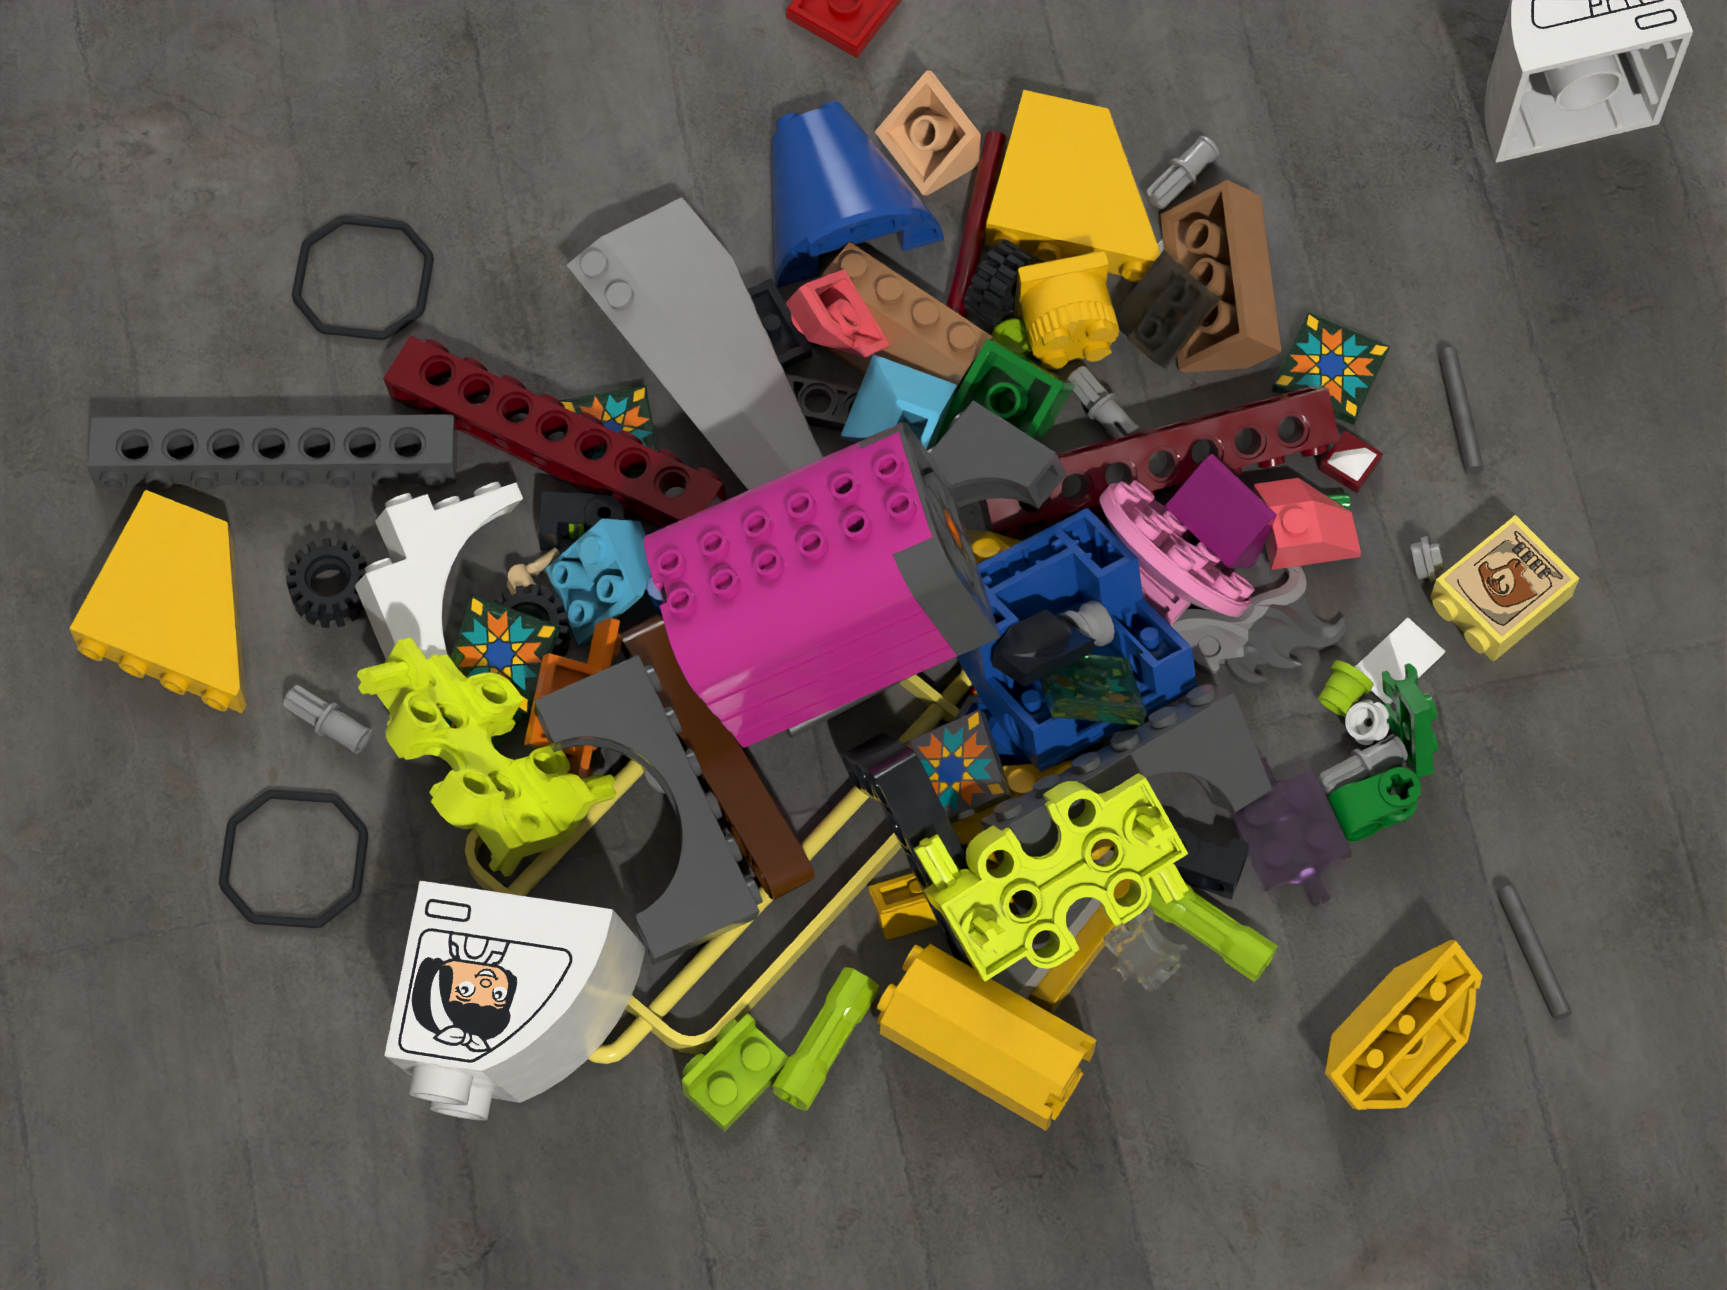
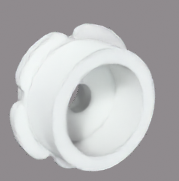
(1357, 719)

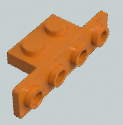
(561, 672)

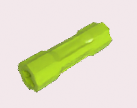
(1235, 943)
(809, 1065)

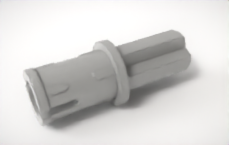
(1182, 172)
(1101, 403)
(327, 719)
(1364, 764)

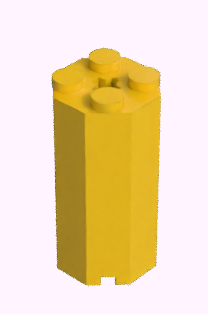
(984, 1035)

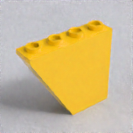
(1070, 188)
(169, 604)

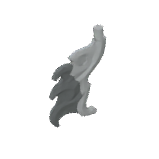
(1262, 635)

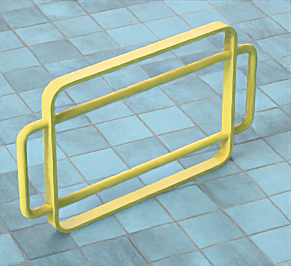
(649, 1018)

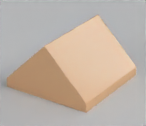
(930, 136)

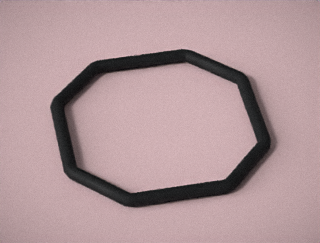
(353, 332)
(293, 921)

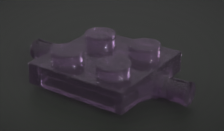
(1292, 834)

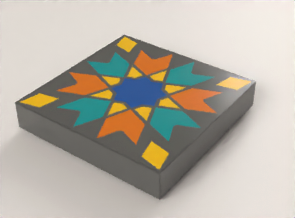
(963, 765)

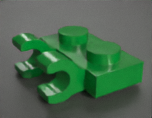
(1412, 719)

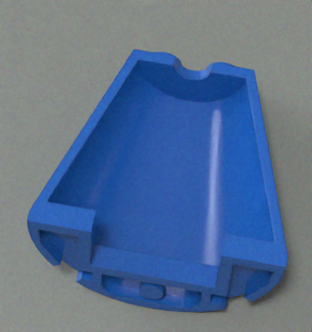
(834, 191)

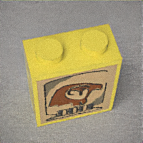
(1503, 589)

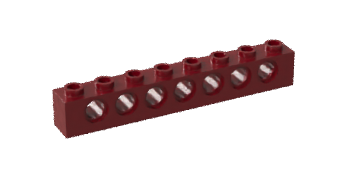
(423, 362)
(1308, 407)

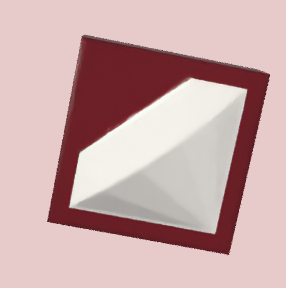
(1351, 462)

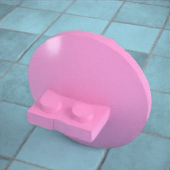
(1169, 566)

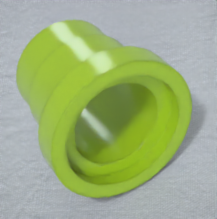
(1344, 688)

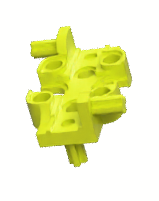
(542, 795)
(978, 898)

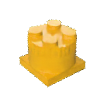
(1067, 309)

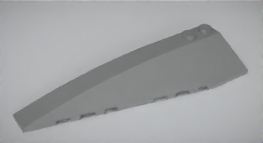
(701, 336)

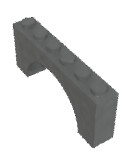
(994, 460)
(624, 714)
(1195, 737)

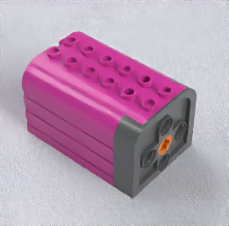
(820, 586)

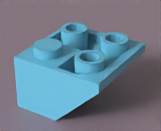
(895, 396)
(601, 575)

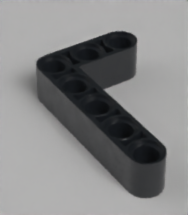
(899, 782)

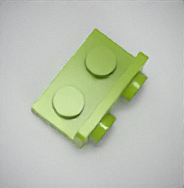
(732, 1072)

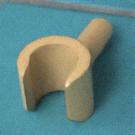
(522, 574)

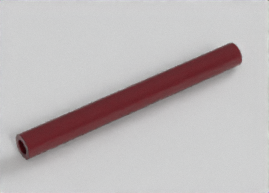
(976, 219)

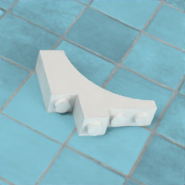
(423, 543)

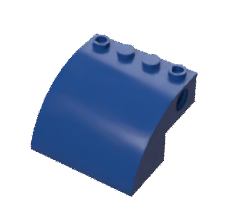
(1059, 573)

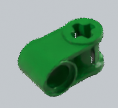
(1368, 807)

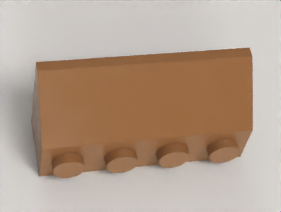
(1225, 245)
(917, 326)

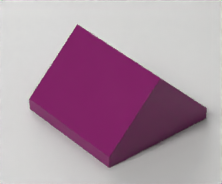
(1223, 514)

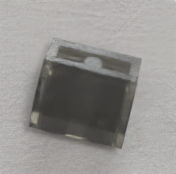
(1165, 309)

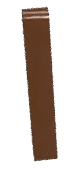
(725, 769)

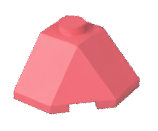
(836, 316)
(1307, 525)

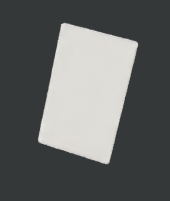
(1400, 647)

